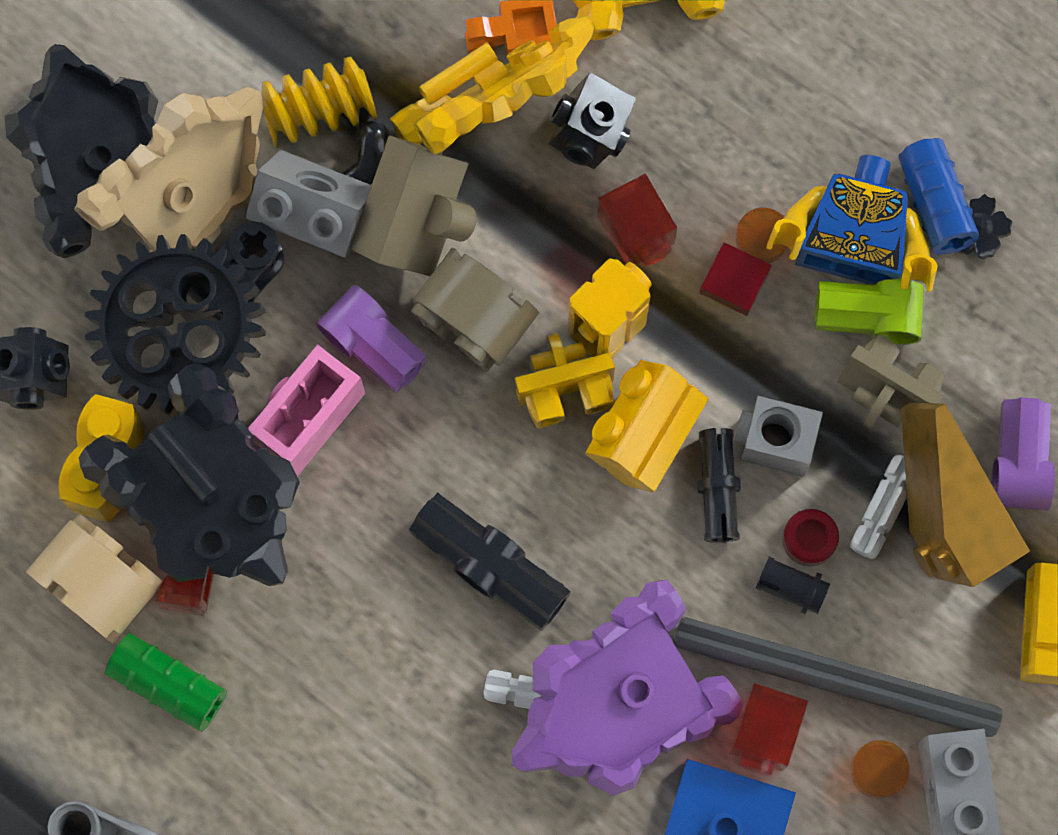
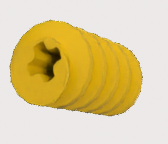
(316, 101)

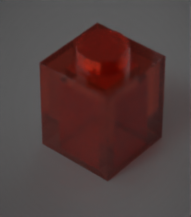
(637, 222)
(768, 729)

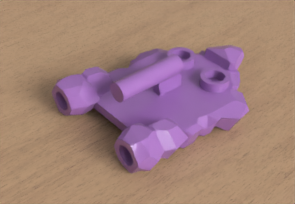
(620, 697)

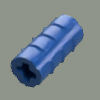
(938, 196)

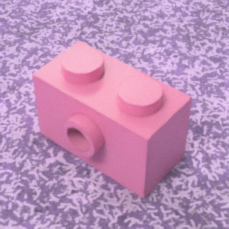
(307, 408)

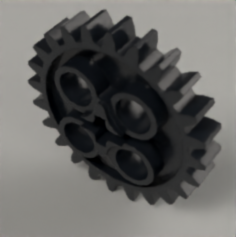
(170, 276)

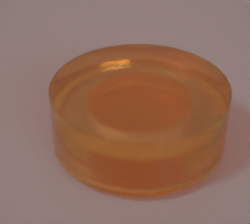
(755, 231)
(880, 769)

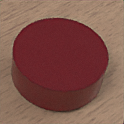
(810, 537)

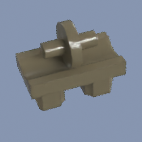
(884, 386)

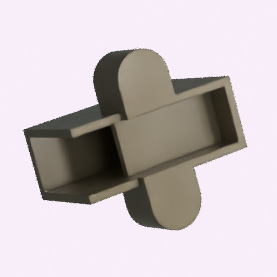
(413, 208)

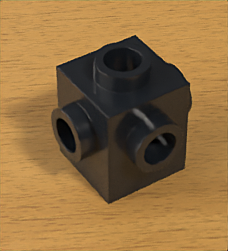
(591, 122)
(32, 368)

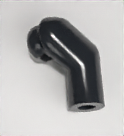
(372, 142)

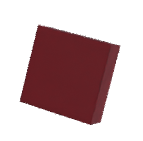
(735, 279)

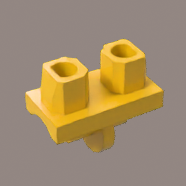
(542, 389)

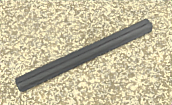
(837, 677)

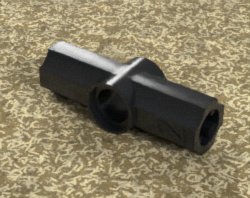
(489, 561)

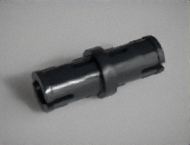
(719, 485)

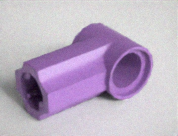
(361, 329)
(1023, 469)

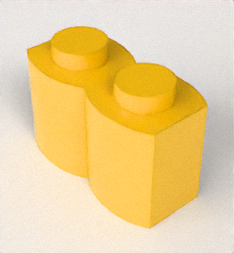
(98, 418)

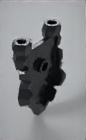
(72, 133)
(201, 486)

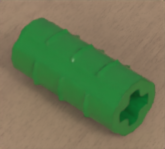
(165, 682)

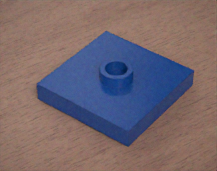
(727, 804)

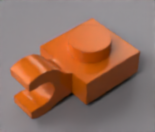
(517, 24)

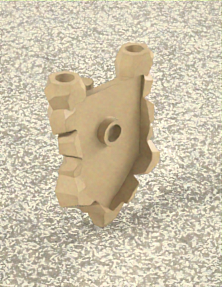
(188, 173)

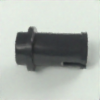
(793, 585)

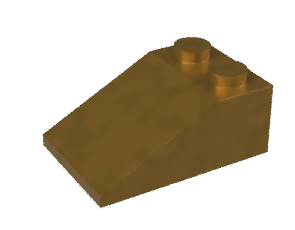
(951, 503)

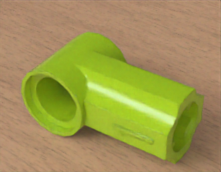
(871, 309)

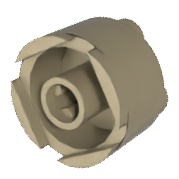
(473, 307)

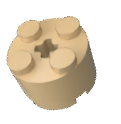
(94, 577)

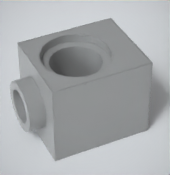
(798, 421)

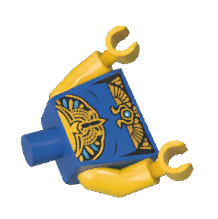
(858, 229)

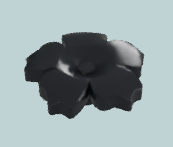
(989, 226)

